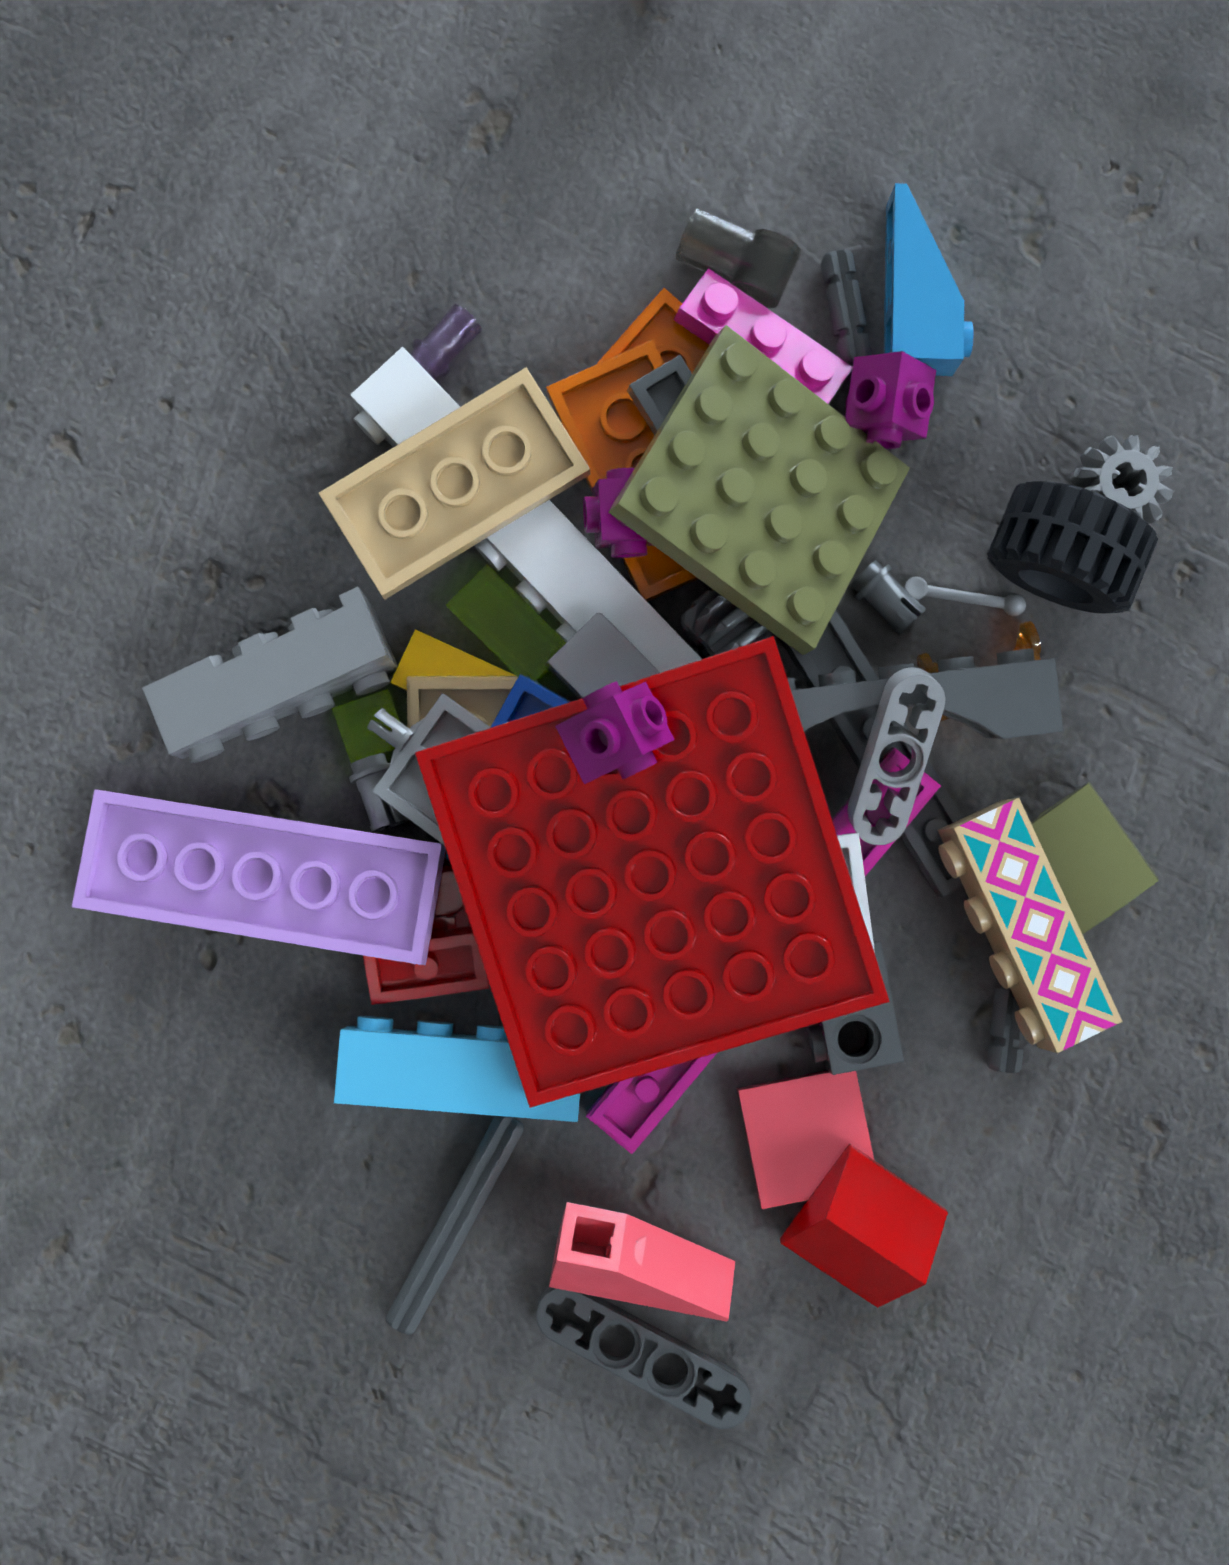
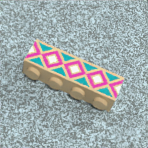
(1028, 926)

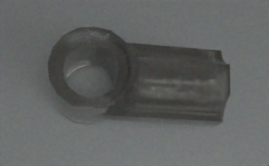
(751, 261)

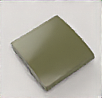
(1091, 857)

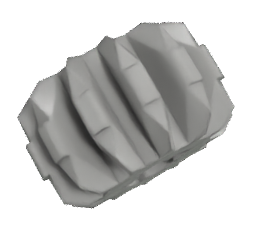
(1126, 465)

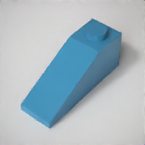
(920, 294)

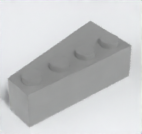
(272, 679)

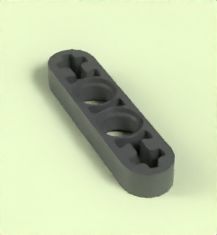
(638, 1362)

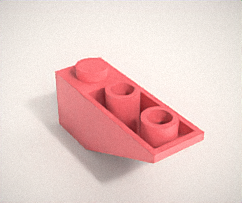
(639, 1264)

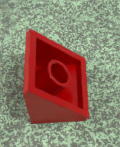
(868, 1229)

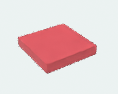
(800, 1131)

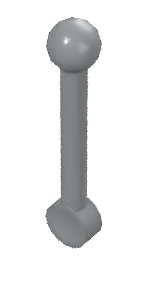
(1013, 604)

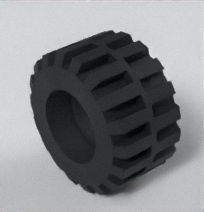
(1072, 547)

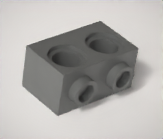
(882, 1040)

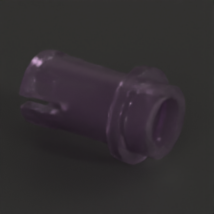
(445, 341)

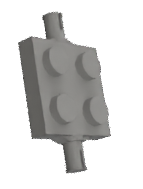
(403, 781)

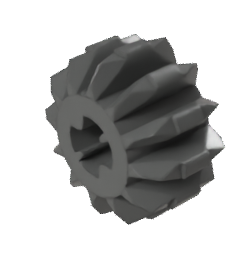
(719, 626)

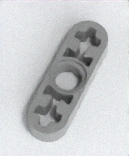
(923, 717)

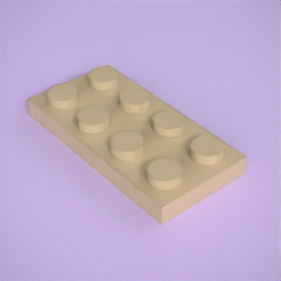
(455, 483)

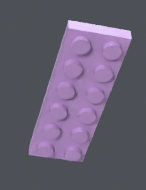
(260, 876)

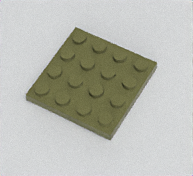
(761, 491)

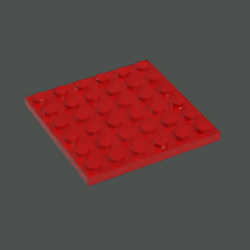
(661, 904)

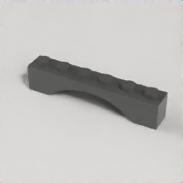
(995, 700)

